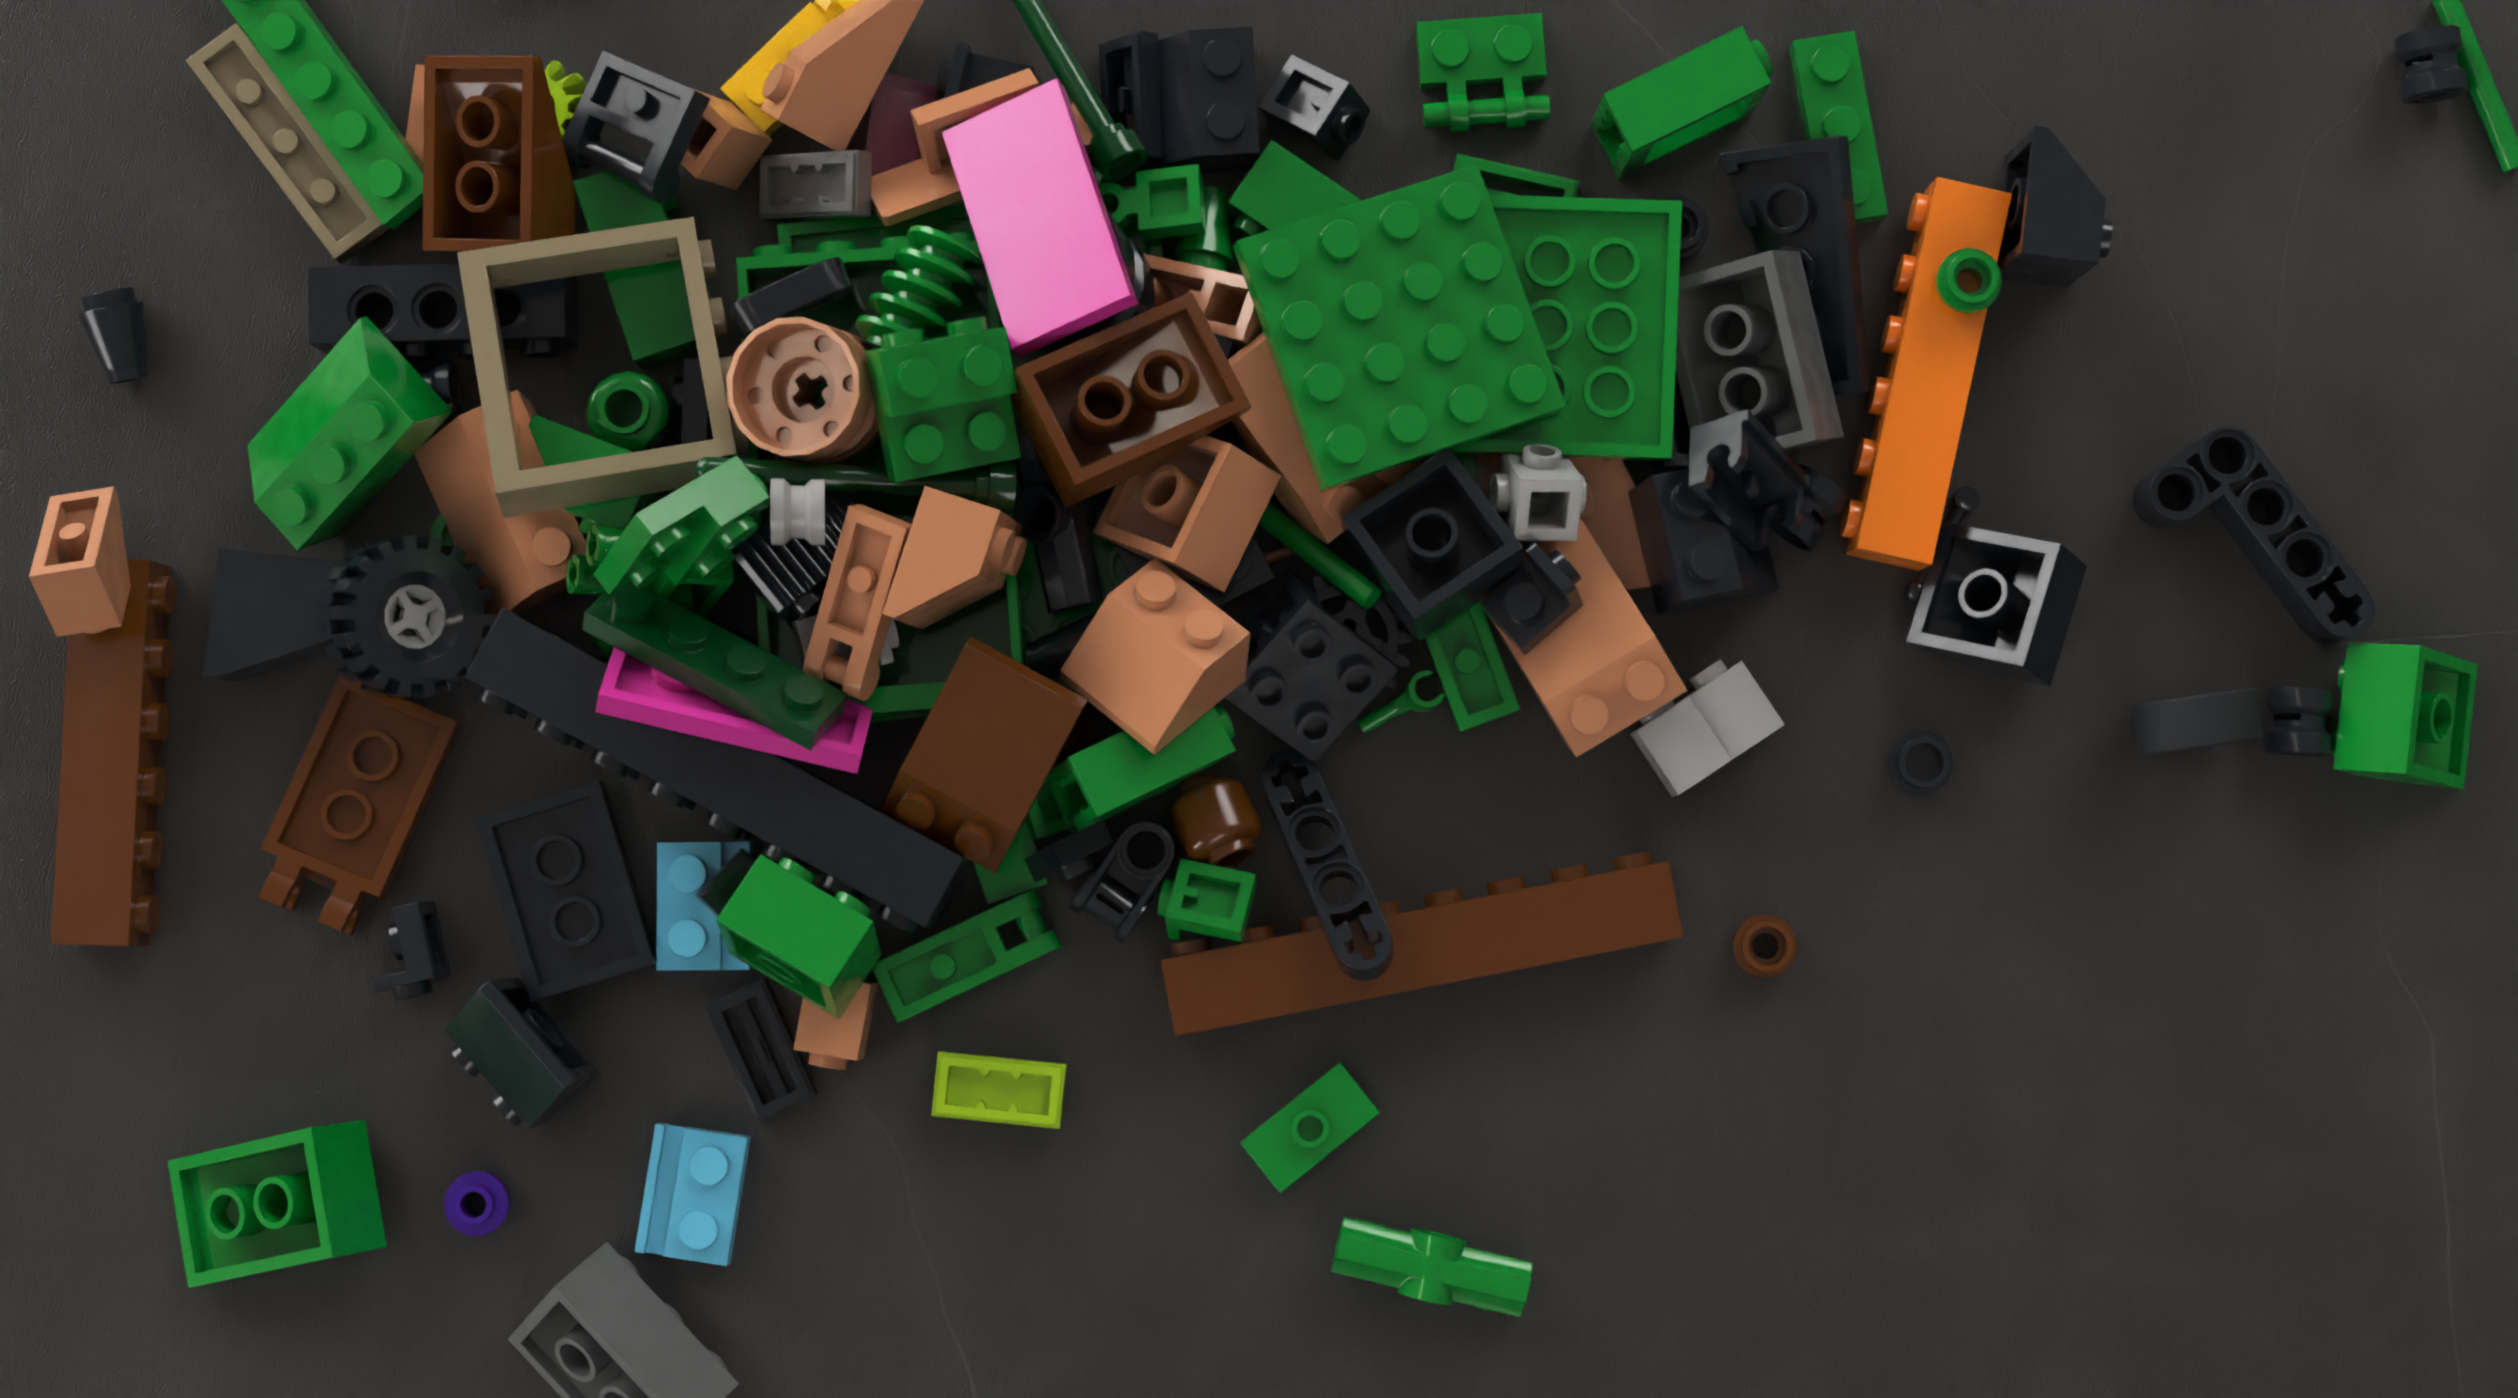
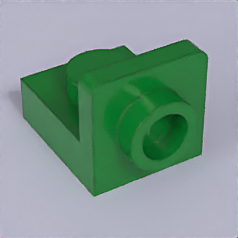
(1207, 901)

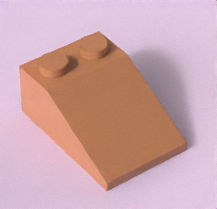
(1276, 442)
(1602, 661)

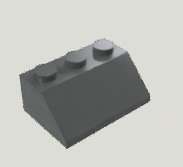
(1755, 346)
(615, 1338)

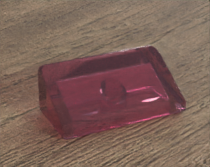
(891, 126)

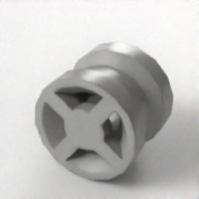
(797, 511)

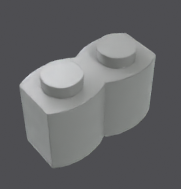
(1706, 727)

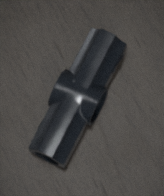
(1057, 532)

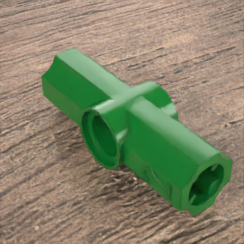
(1432, 1266)

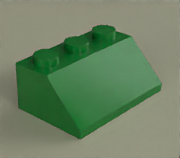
(341, 437)

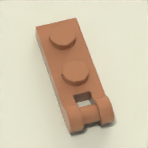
(855, 600)

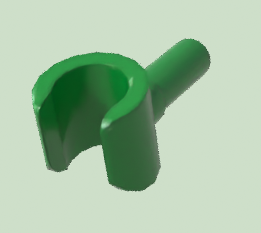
(1400, 704)

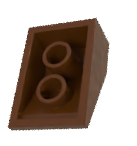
(492, 155)
(1126, 398)
(983, 754)

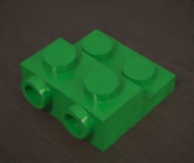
(944, 399)
(687, 530)

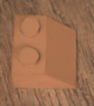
(1192, 510)
(952, 558)
(1157, 656)

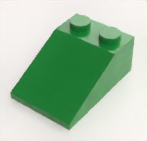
(277, 1203)

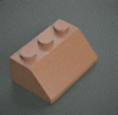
(519, 554)

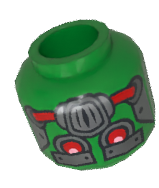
(631, 412)

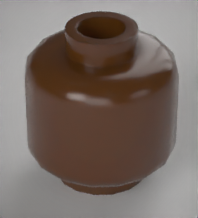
(1215, 821)

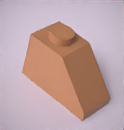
(82, 563)

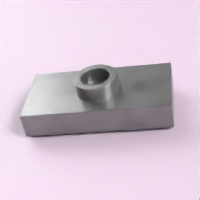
(815, 185)

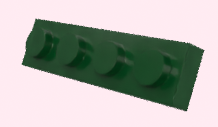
(716, 663)

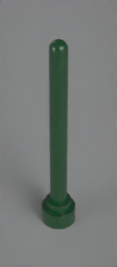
(1115, 149)
(986, 485)

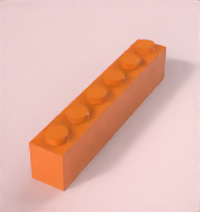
(1924, 383)

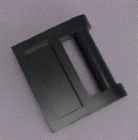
(644, 107)

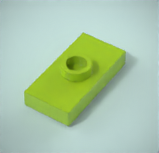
(999, 1089)

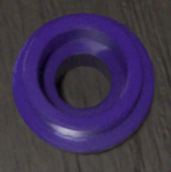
(496, 1199)

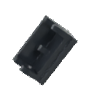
(1746, 477)

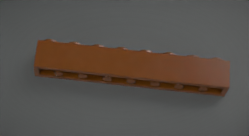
(1431, 944)

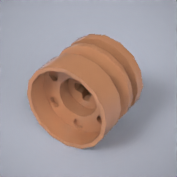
(775, 390)

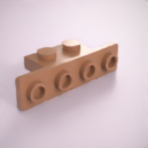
(931, 181)

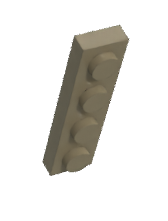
(286, 143)

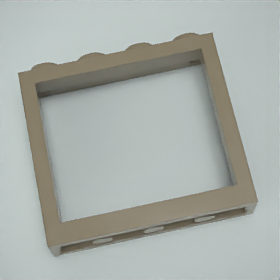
(574, 255)

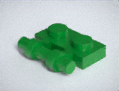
(1477, 54)

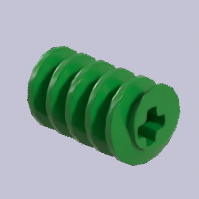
(919, 286)

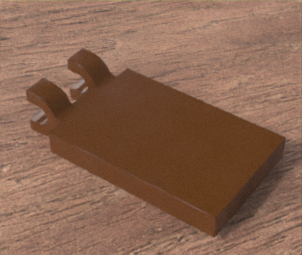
(356, 800)

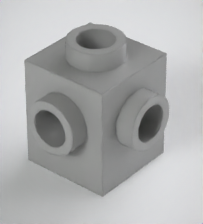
(1539, 494)

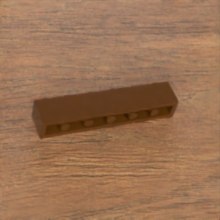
(114, 771)

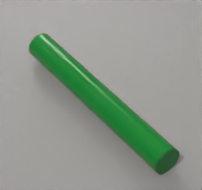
(2482, 86)
(1319, 557)

